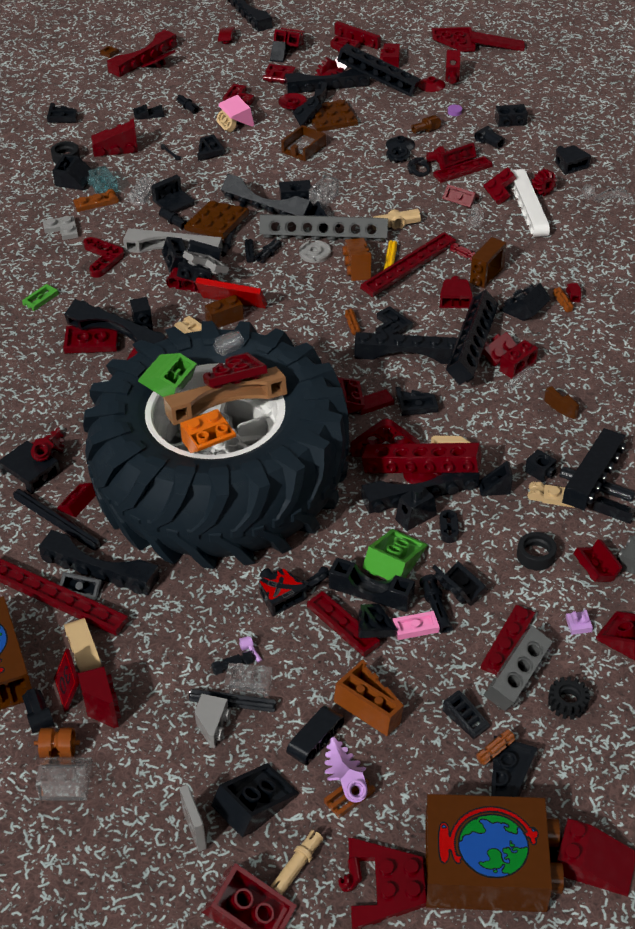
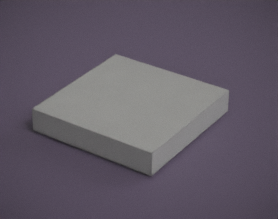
(193, 818)

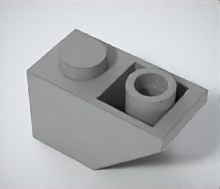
(210, 717)

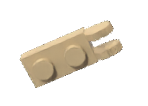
(551, 494)

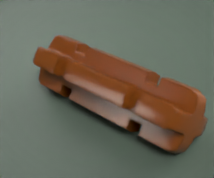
(563, 299)
(352, 321)
(495, 747)

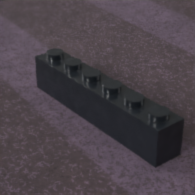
(594, 469)

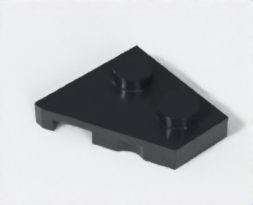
(307, 110)
(61, 114)
(209, 147)
(416, 402)
(374, 622)

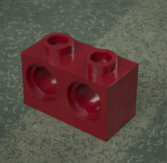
(518, 358)

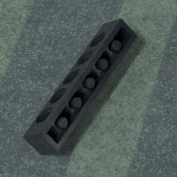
(378, 69)

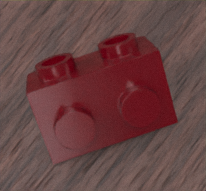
(498, 347)
(598, 562)

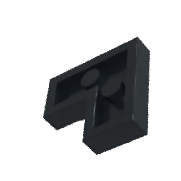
(393, 322)

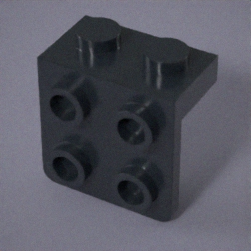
(170, 195)
(461, 583)

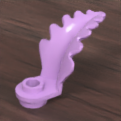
(345, 771)

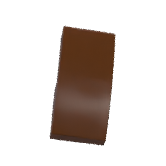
(563, 405)

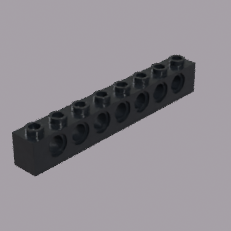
(472, 337)

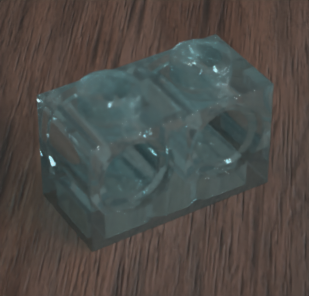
(102, 180)

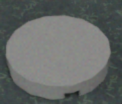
(315, 251)

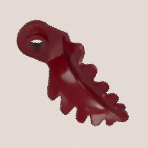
(330, 66)
(47, 444)

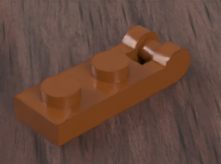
(96, 200)

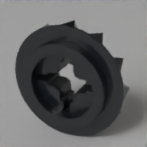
(404, 154)

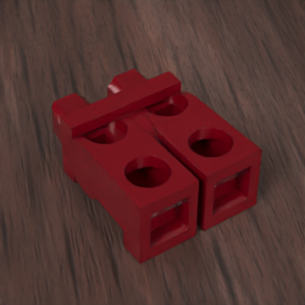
(291, 36)

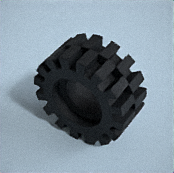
(568, 687)

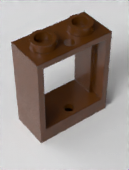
(487, 262)

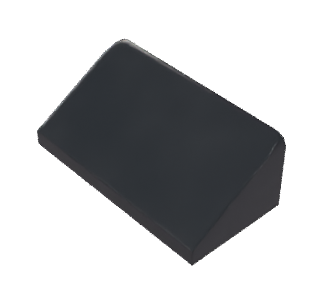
(614, 509)
(82, 585)

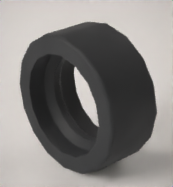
(62, 147)
(533, 562)

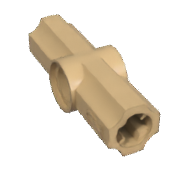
(400, 219)

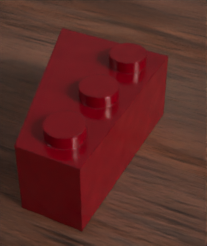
(116, 140)

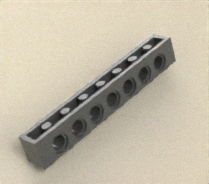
(267, 220)

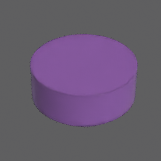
(454, 110)

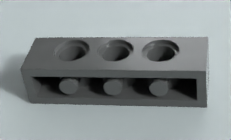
(500, 690)

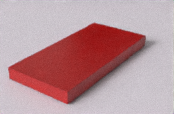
(219, 290)

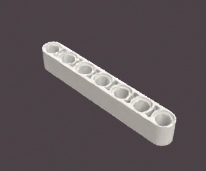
(530, 204)

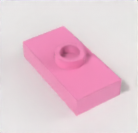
(416, 625)

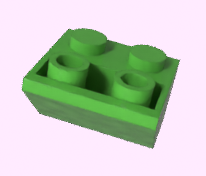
(168, 374)

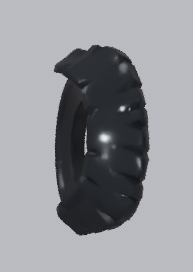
(421, 161)
(317, 578)

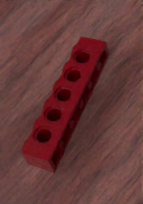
(422, 458)

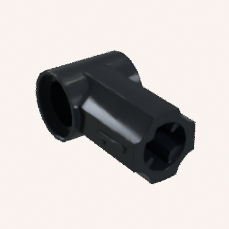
(488, 136)
(38, 714)

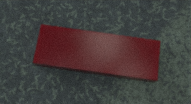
(456, 155)

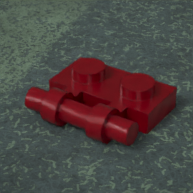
(277, 73)

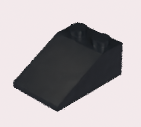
(253, 798)

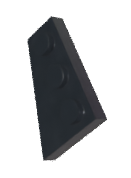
(512, 769)

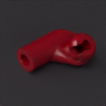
(354, 877)

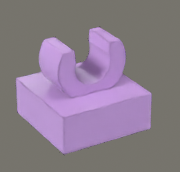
(579, 622)

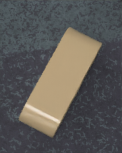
(82, 645)

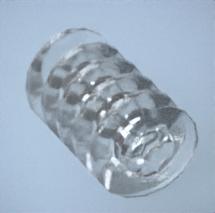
(141, 191)

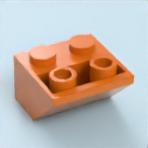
(205, 431)

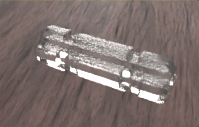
(520, 378)

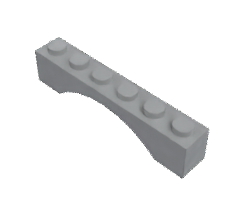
(144, 240)

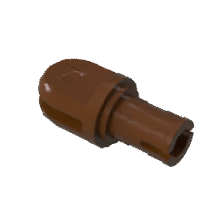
(428, 124)

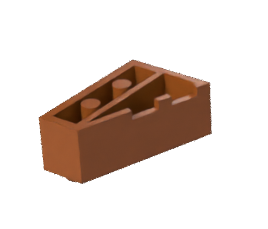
(357, 259)
(368, 699)

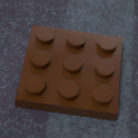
(334, 116)
(217, 219)

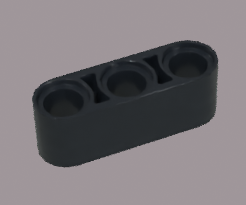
(314, 734)

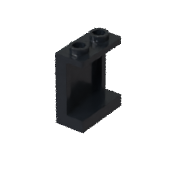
(192, 272)
(26, 469)

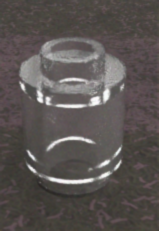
(228, 343)

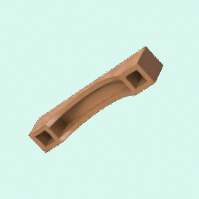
(193, 402)

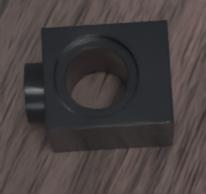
(541, 466)

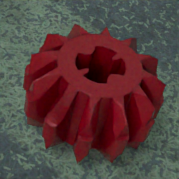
(544, 182)

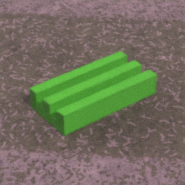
(41, 297)

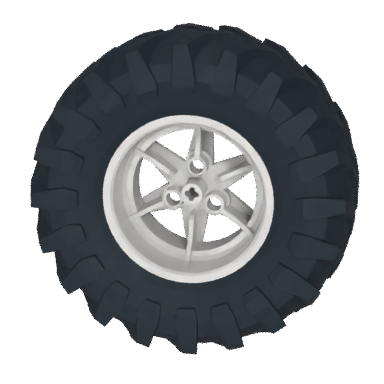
(231, 493)

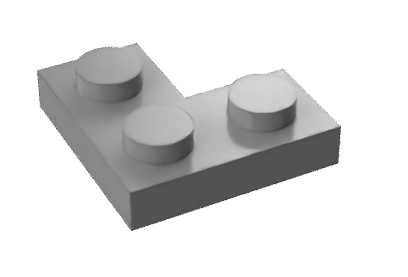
(64, 224)
(206, 261)

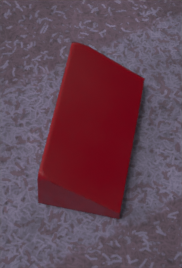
(77, 499)

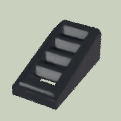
(462, 702)

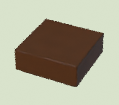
(109, 51)

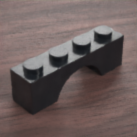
(394, 593)

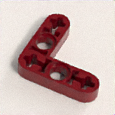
(111, 254)
(358, 445)

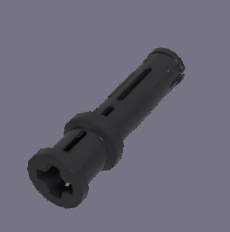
(430, 590)

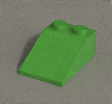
(393, 555)

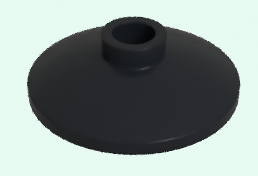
(400, 141)

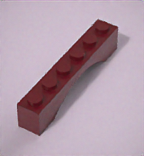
(125, 63)

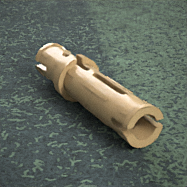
(302, 855)

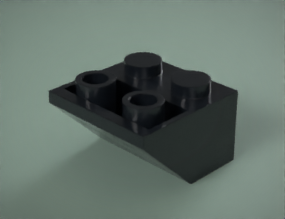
(71, 172)
(526, 302)

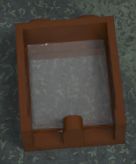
(303, 142)

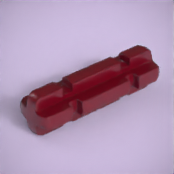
(462, 251)

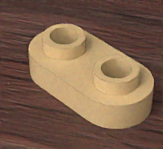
(226, 122)

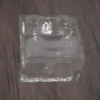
(64, 779)

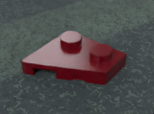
(338, 42)

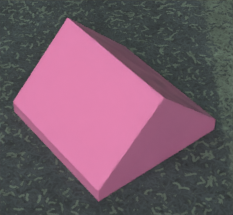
(237, 110)

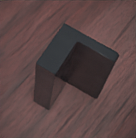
(322, 210)

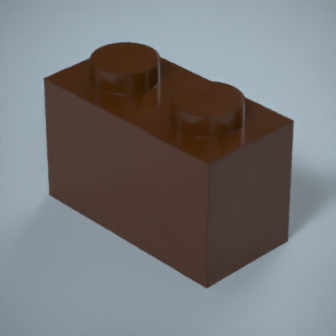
(224, 311)

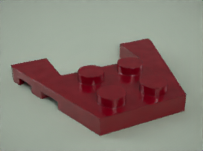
(398, 883)

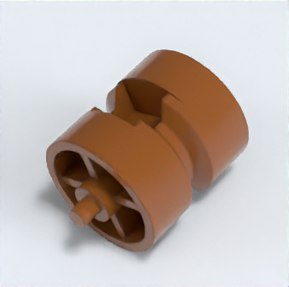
(57, 742)

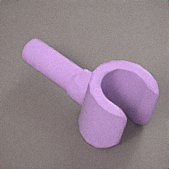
(247, 643)

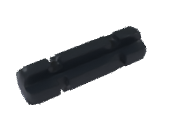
(249, 249)
(218, 667)

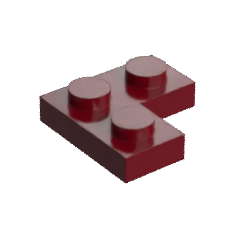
(239, 90)
(496, 186)

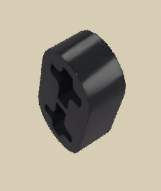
(444, 526)

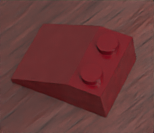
(619, 633)
(596, 858)
(247, 902)

